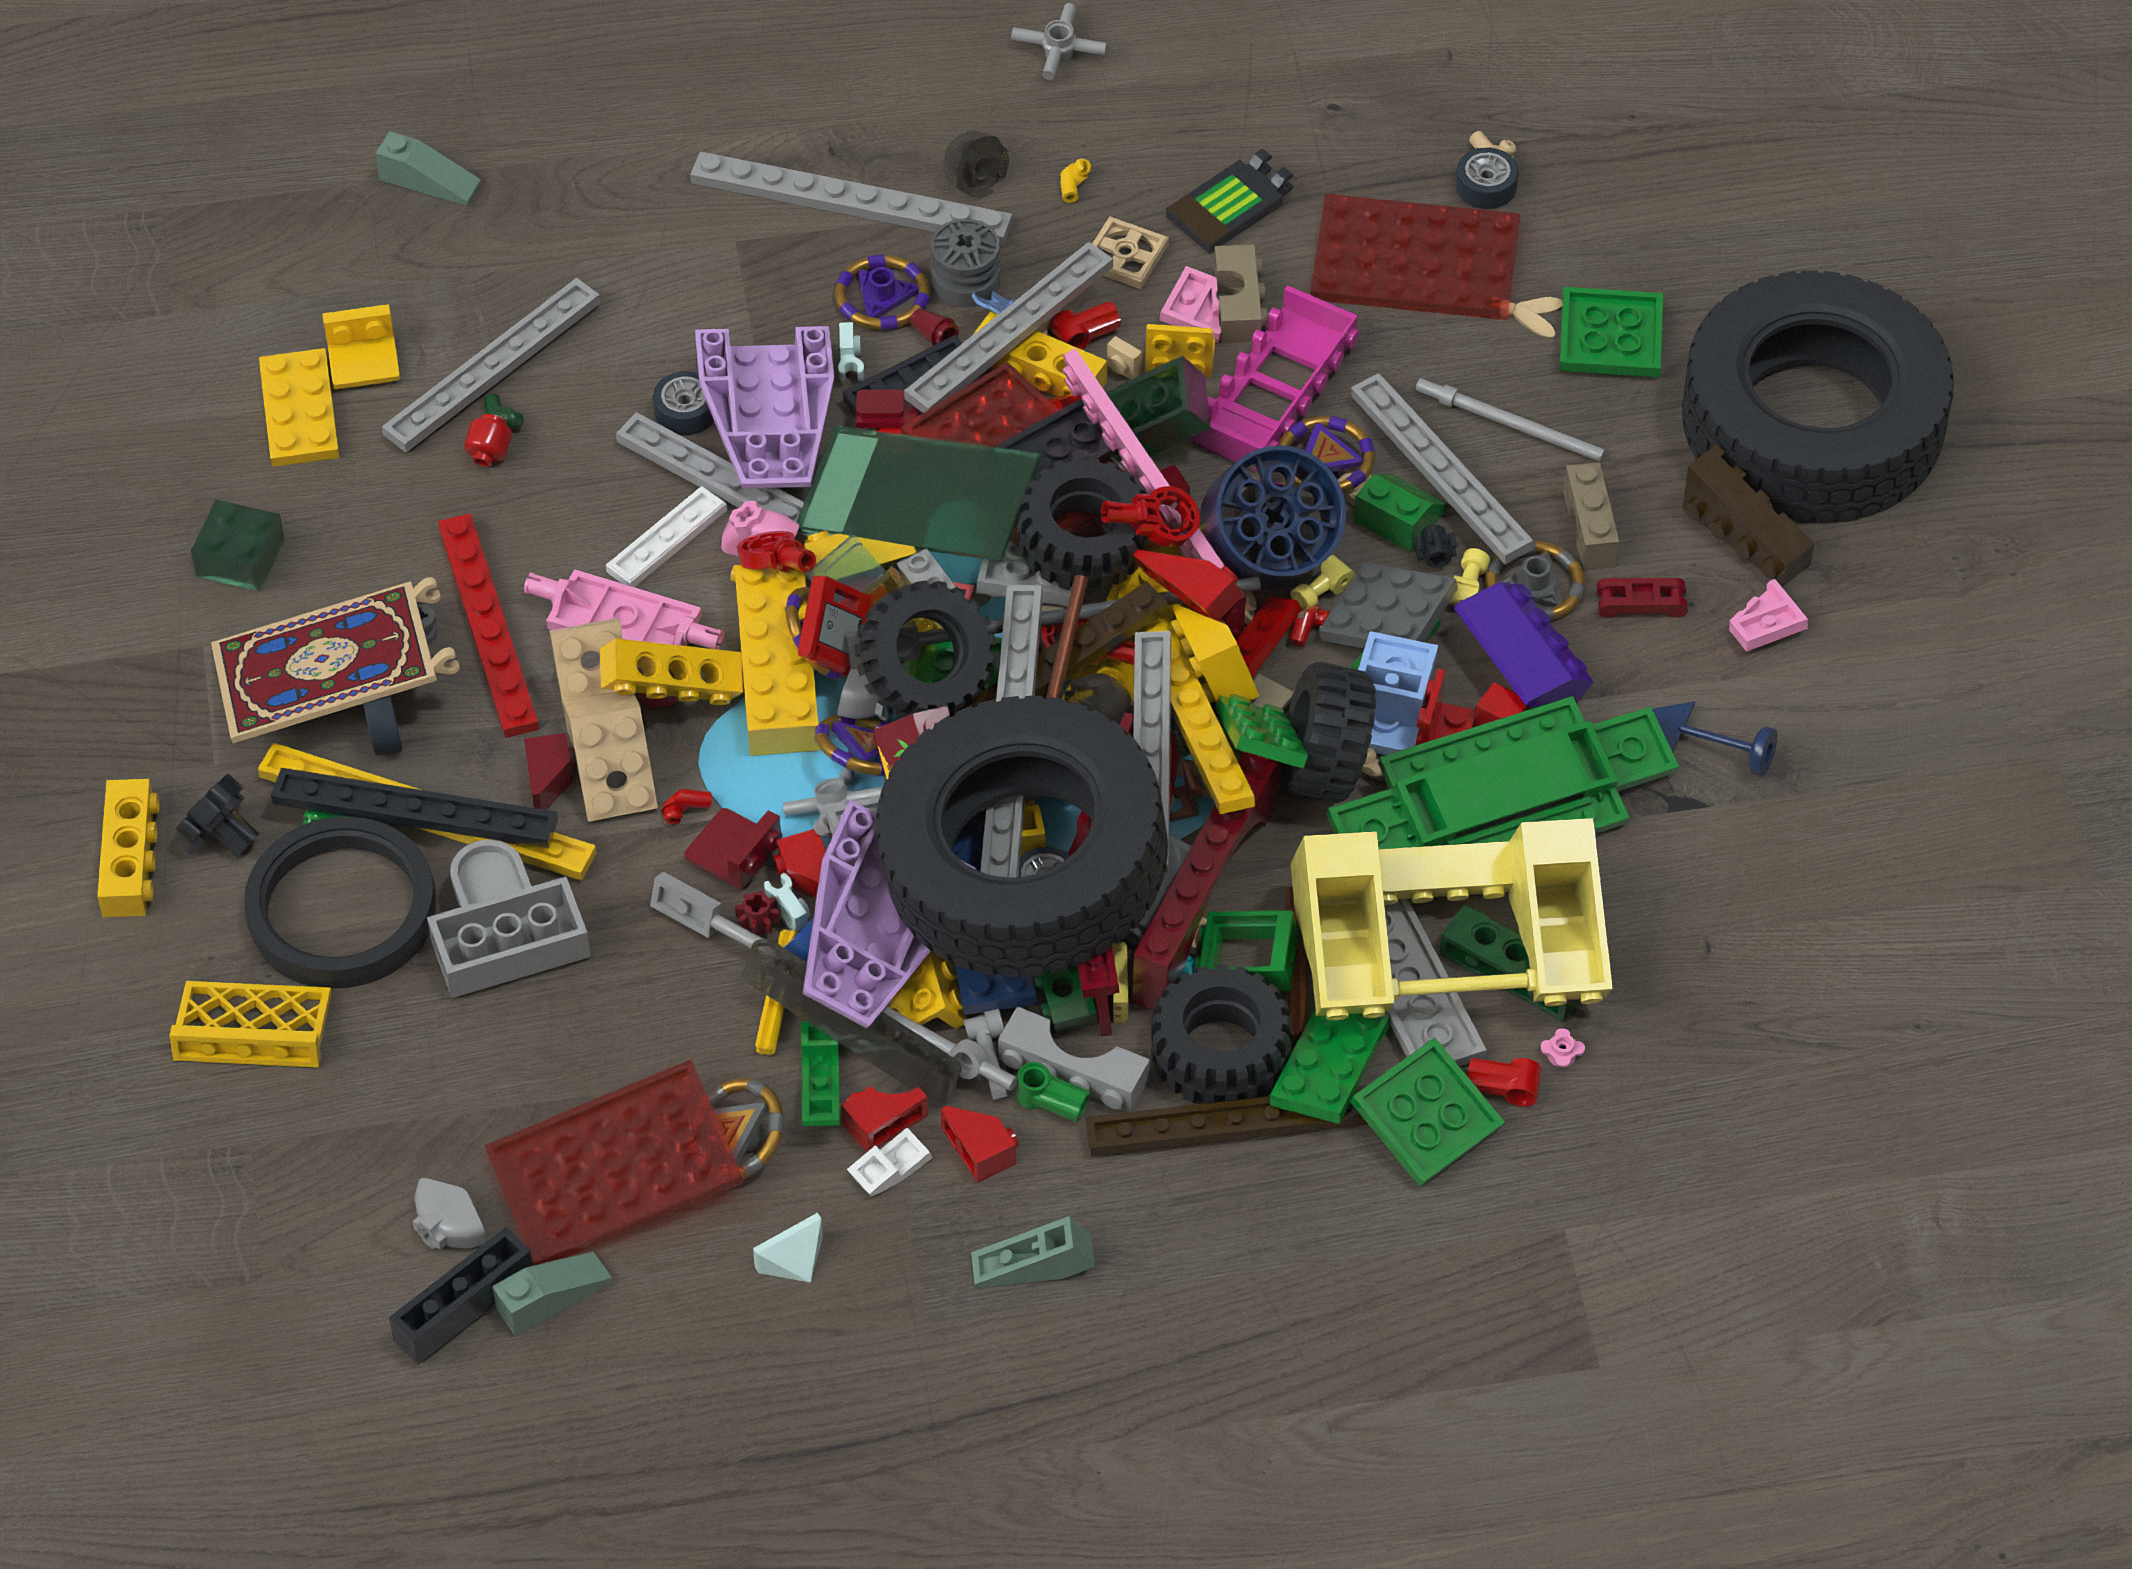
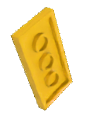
(298, 407)

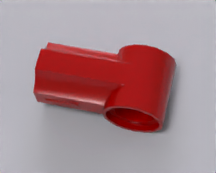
(1081, 327)
(1514, 1080)

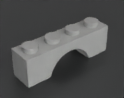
(1111, 1078)

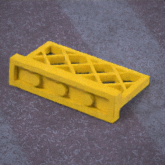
(248, 1042)

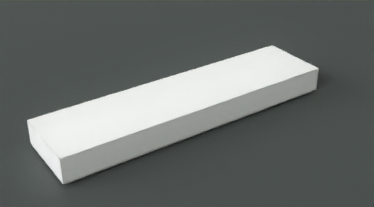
(666, 537)

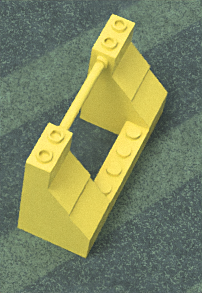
(1549, 882)

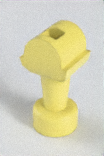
(1475, 563)
(1333, 577)

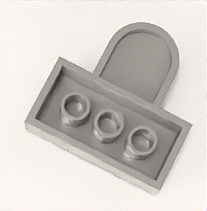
(503, 921)

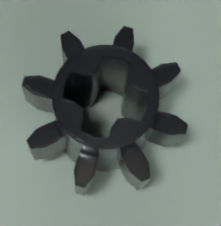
(1435, 546)

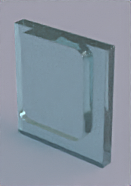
(850, 565)

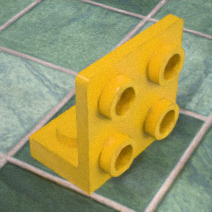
(1170, 342)
(361, 346)

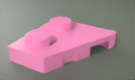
(1193, 302)
(1767, 618)

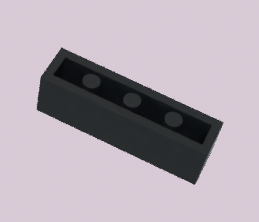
(457, 1296)

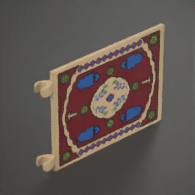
(328, 660)

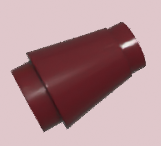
(933, 326)

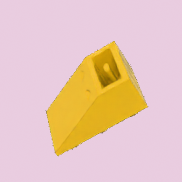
(1213, 655)

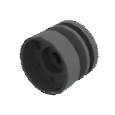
(965, 262)

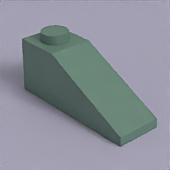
(422, 169)
(1035, 1256)
(548, 1289)

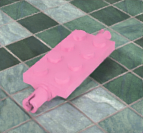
(641, 613)

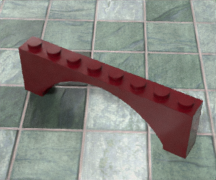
(1172, 931)

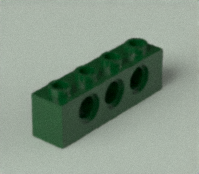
(1463, 946)
(1069, 1011)

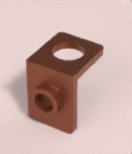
(1187, 795)

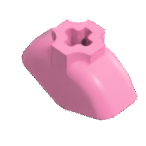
(753, 520)

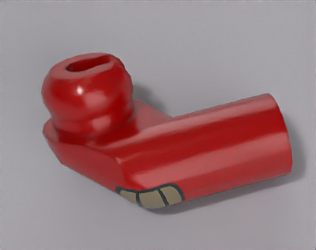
(1305, 622)

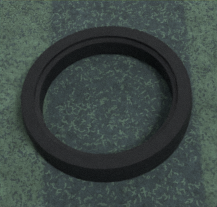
(324, 836)

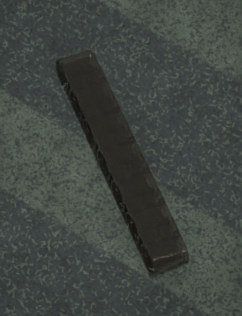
(883, 1043)

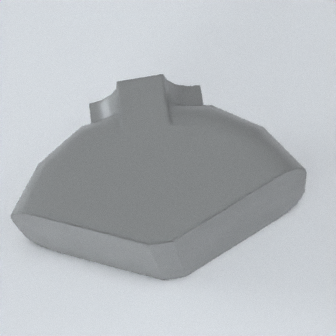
(857, 701)
(446, 1216)

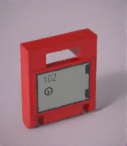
(826, 623)

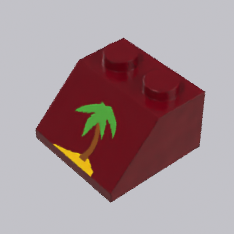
(898, 735)

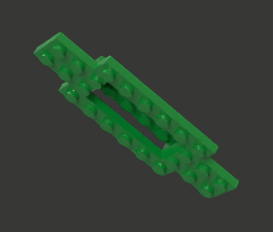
(1509, 770)

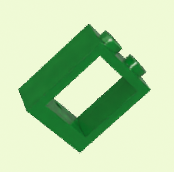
(1254, 925)

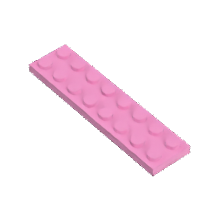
(1134, 457)

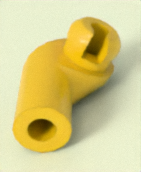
(1072, 177)

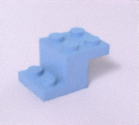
(1400, 679)

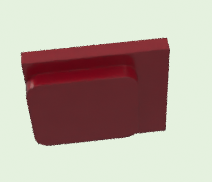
(883, 409)

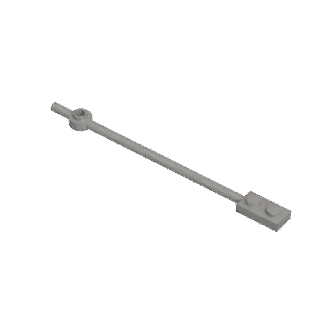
(702, 915)

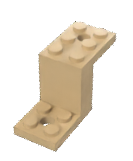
(602, 725)

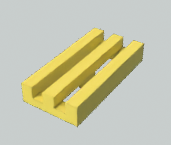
(1120, 1000)

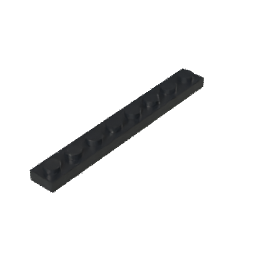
(415, 807)

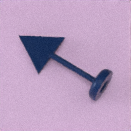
(1673, 723)

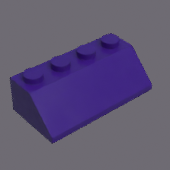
(1524, 644)

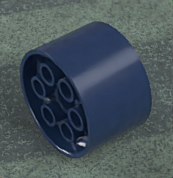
(1226, 533)

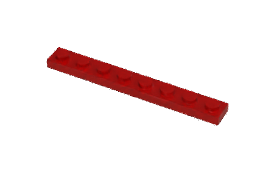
(488, 626)

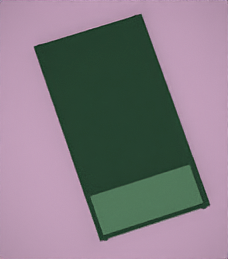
(918, 492)

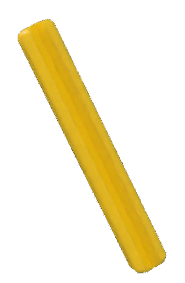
(772, 1013)

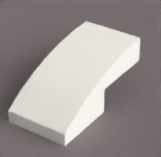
(890, 1165)

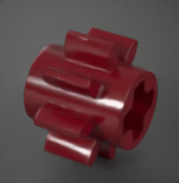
(757, 913)

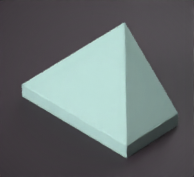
(792, 1251)

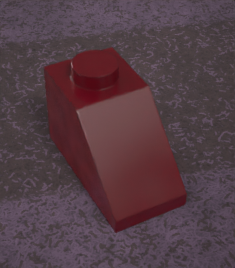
(549, 767)

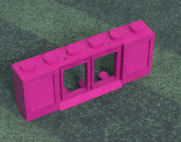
(1302, 331)

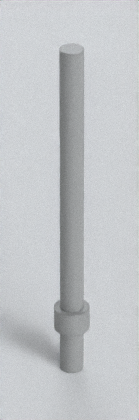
(1450, 396)

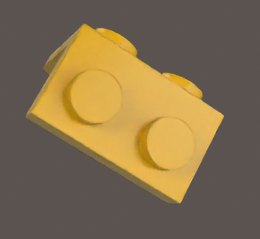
(931, 993)

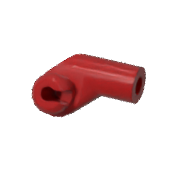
(681, 801)

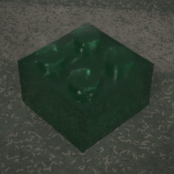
(237, 545)

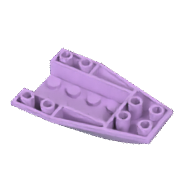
(768, 403)
(857, 938)

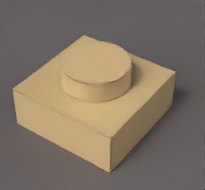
(1124, 358)

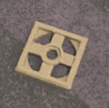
(1116, 227)

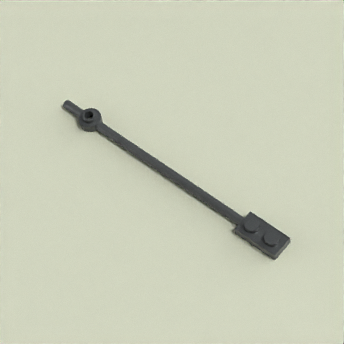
(910, 639)

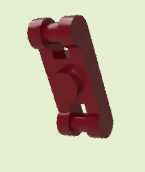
(1641, 596)

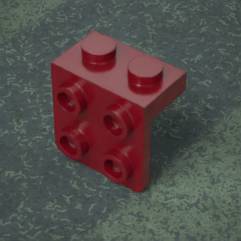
(735, 846)

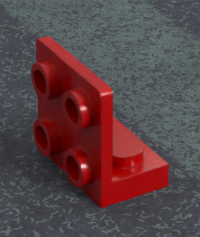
(1441, 718)

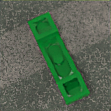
(819, 1077)

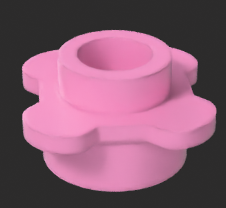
(1562, 1057)

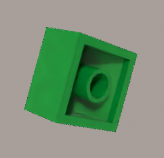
(1396, 509)

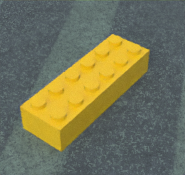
(776, 679)

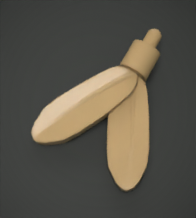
(1528, 314)

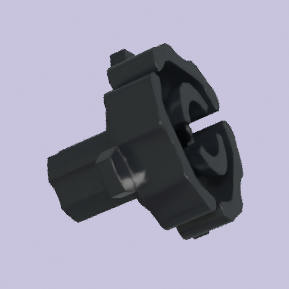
(217, 816)

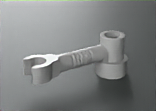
(984, 1029)

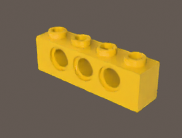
(1042, 360)
(720, 668)
(127, 848)

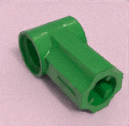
(1051, 1094)

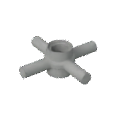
(1059, 41)
(829, 794)

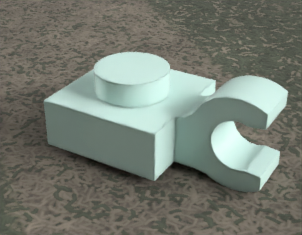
(849, 349)
(792, 910)

